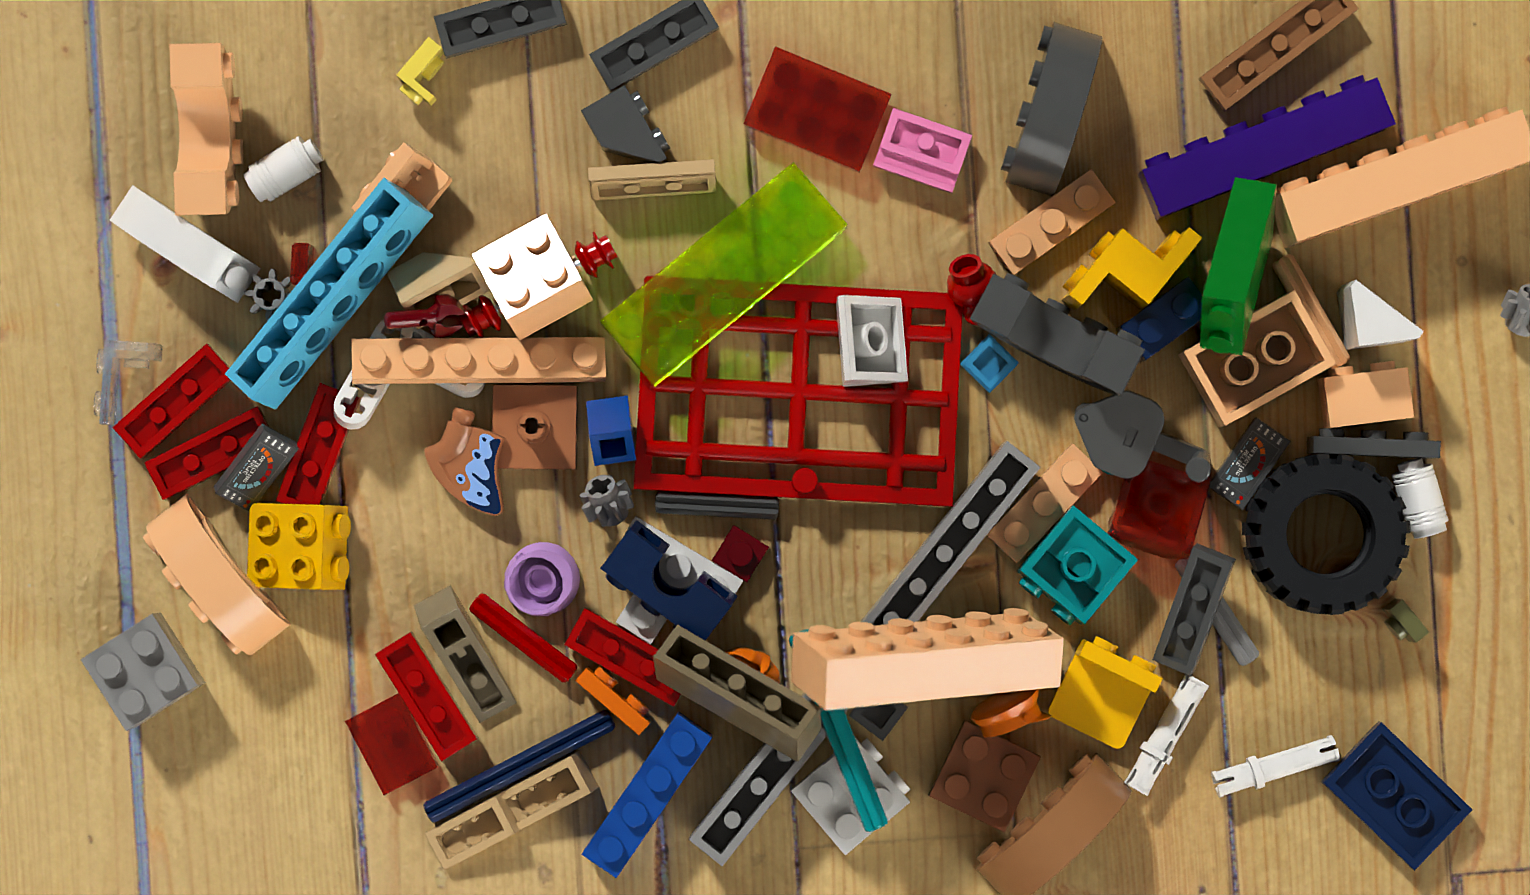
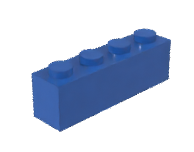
(647, 794)

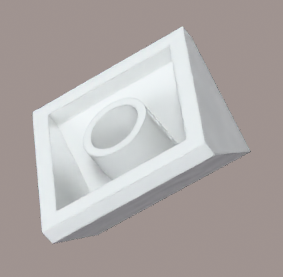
(1370, 320)
(871, 340)

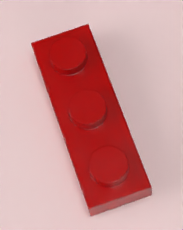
(173, 401)
(317, 451)
(203, 455)
(619, 653)
(426, 696)

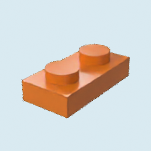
(629, 710)

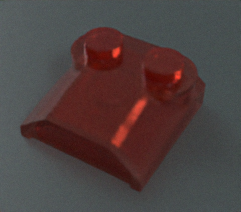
(1159, 511)

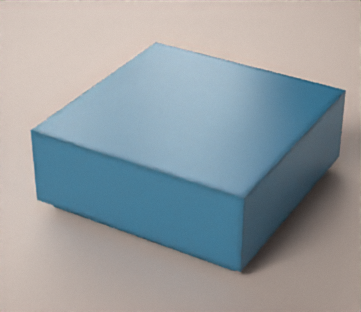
(989, 363)

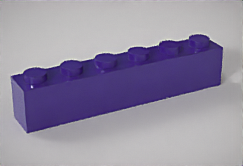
(1267, 147)

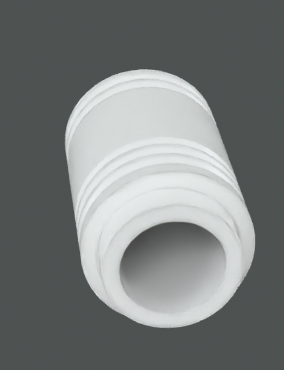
(283, 169)
(1422, 498)

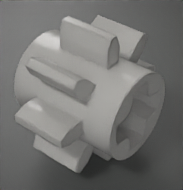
(264, 285)
(1517, 310)
(606, 500)

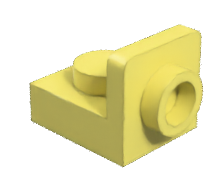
(425, 64)

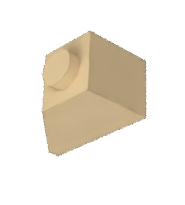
(436, 274)

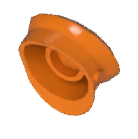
(1007, 712)

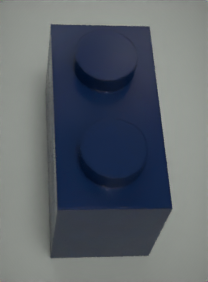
(1166, 317)

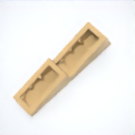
(512, 810)

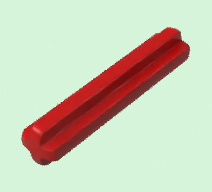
(523, 638)

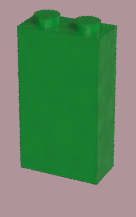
(1238, 266)

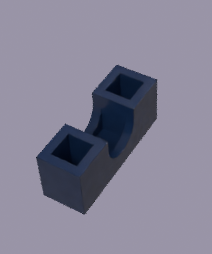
(636, 568)

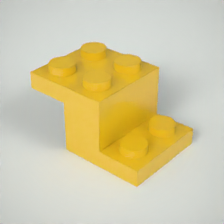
(1130, 267)

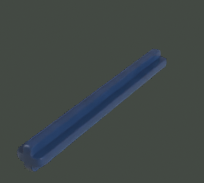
(519, 766)

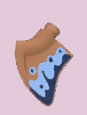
(468, 463)

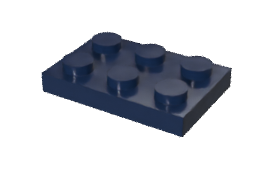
(1396, 795)

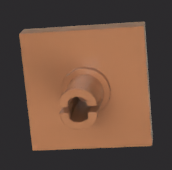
(536, 426)

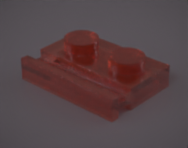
(392, 744)

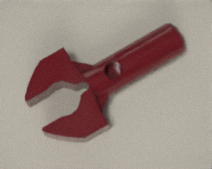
(433, 317)

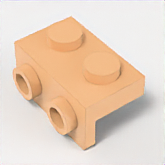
(413, 173)

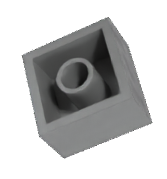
(143, 671)

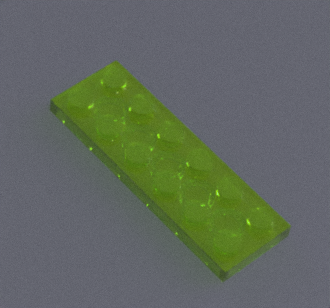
(723, 274)

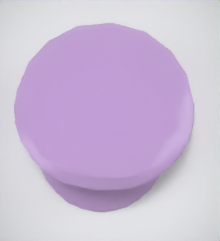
(541, 579)

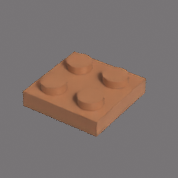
(984, 776)

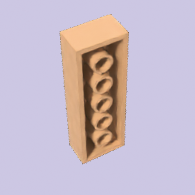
(1407, 177)
(925, 659)

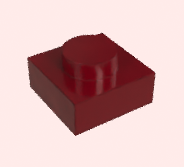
(740, 553)

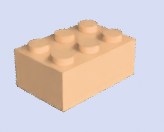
(1277, 356)

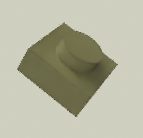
(1404, 622)

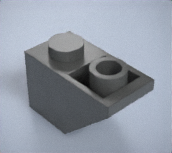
(622, 129)

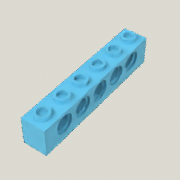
(329, 294)

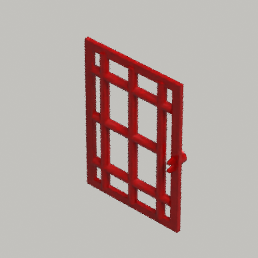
(804, 481)

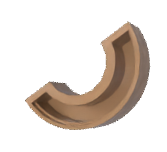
(1059, 832)

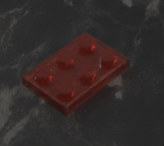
(817, 109)

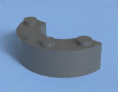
(1055, 109)
(1055, 338)

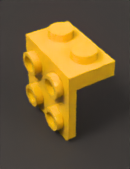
(298, 546)
(1103, 692)

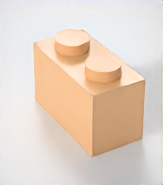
(1366, 396)

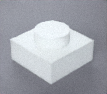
(640, 621)

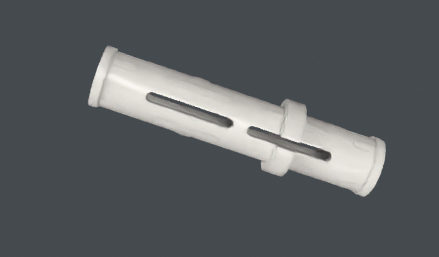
(1166, 734)
(1274, 766)

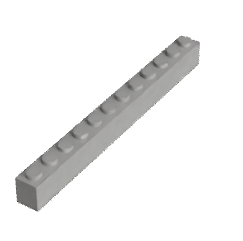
(905, 598)

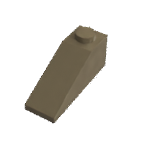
(464, 653)

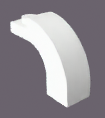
(184, 244)

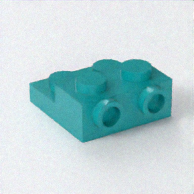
(1075, 567)

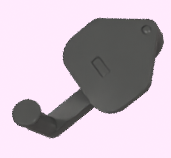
(1126, 430)

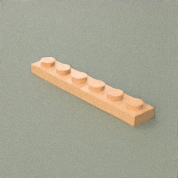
(478, 360)

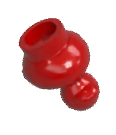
(968, 282)

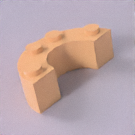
(207, 129)
(213, 578)

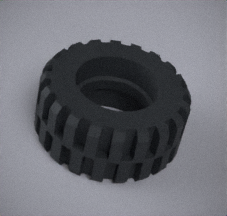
(1382, 530)

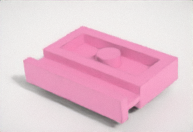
(922, 150)

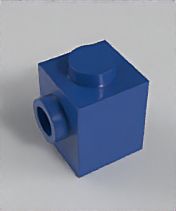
(611, 430)

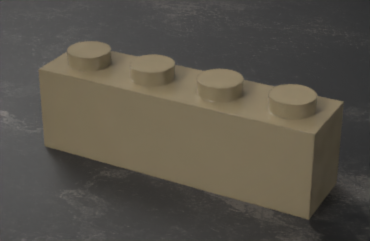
(737, 693)

